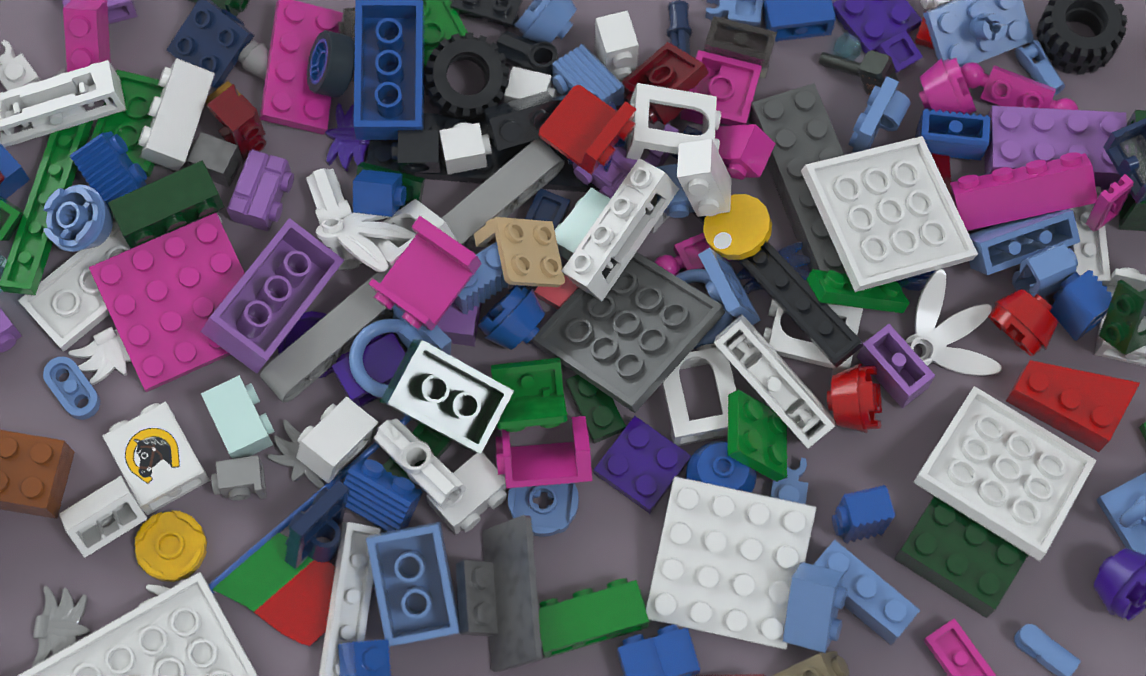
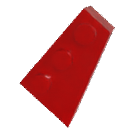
(1073, 401)

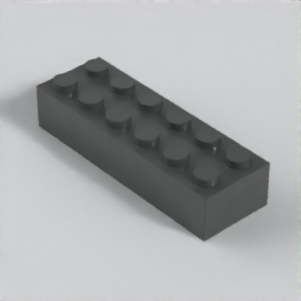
(802, 136)

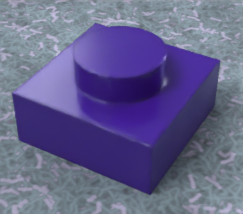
(902, 51)

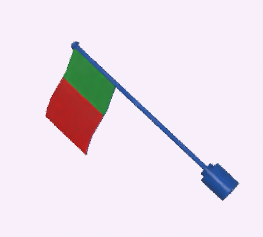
(284, 597)

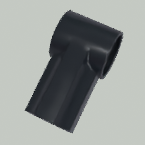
(527, 54)

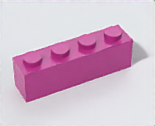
(1025, 191)

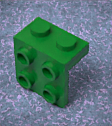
(536, 394)

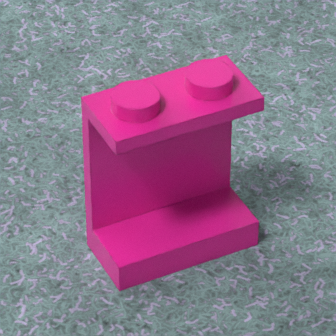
(426, 276)
(546, 462)

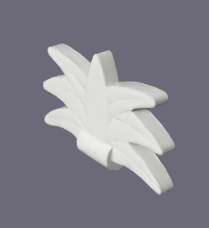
(105, 355)

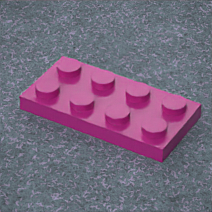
(286, 89)

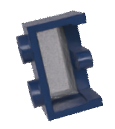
(1128, 154)

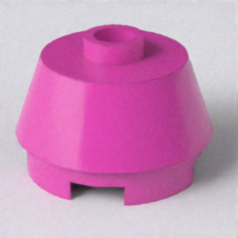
(946, 88)

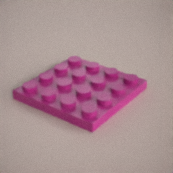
(166, 295)

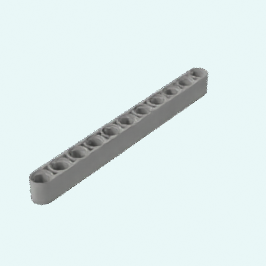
(335, 333)

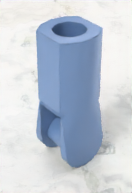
(1041, 71)
(1046, 651)

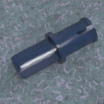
(679, 25)

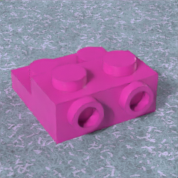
(732, 83)

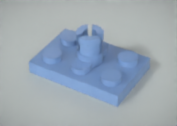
(977, 29)

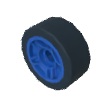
(331, 64)

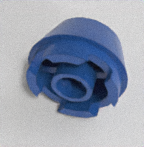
(513, 318)
(714, 467)

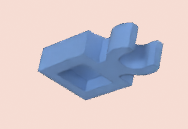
(741, 11)
(790, 487)

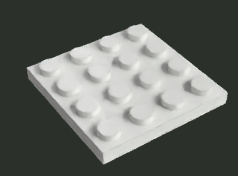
(888, 213)
(1006, 473)
(728, 561)

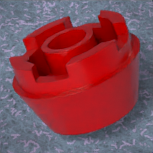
(1025, 320)
(855, 398)

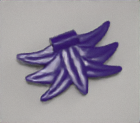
(345, 140)

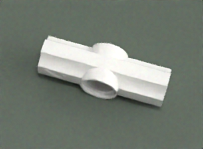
(329, 204)
(431, 475)

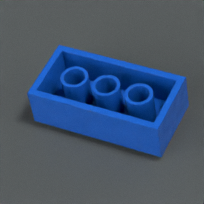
(388, 68)

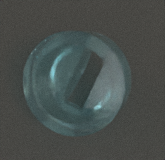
(847, 46)

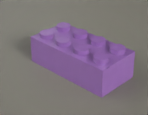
(1047, 134)
(272, 295)

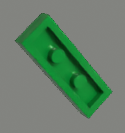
(836, 289)

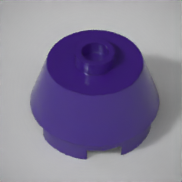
(1123, 583)

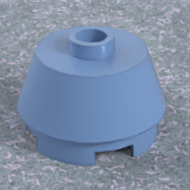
(546, 20)
(77, 218)

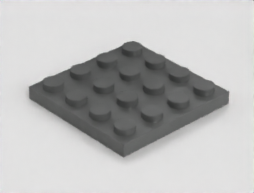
(633, 334)

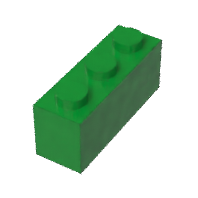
(591, 617)

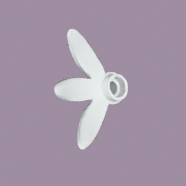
(351, 232)
(935, 340)

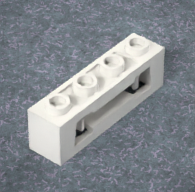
(59, 101)
(620, 229)
(774, 381)

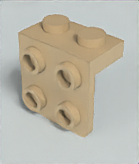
(525, 250)

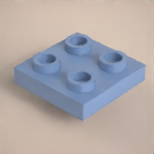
(884, 110)

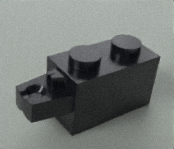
(519, 119)

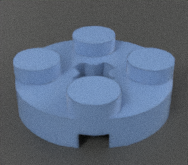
(552, 519)

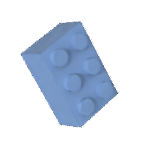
(413, 584)

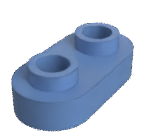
(73, 389)

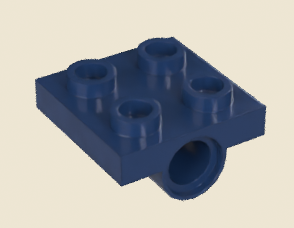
(211, 40)
(318, 521)

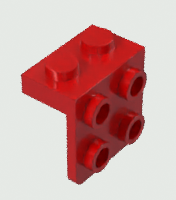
(587, 128)

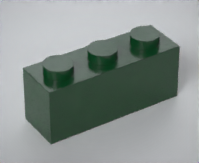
(166, 204)

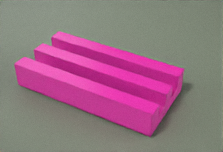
(1109, 203)

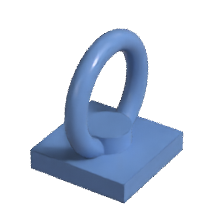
(724, 288)
(405, 333)
(1127, 512)

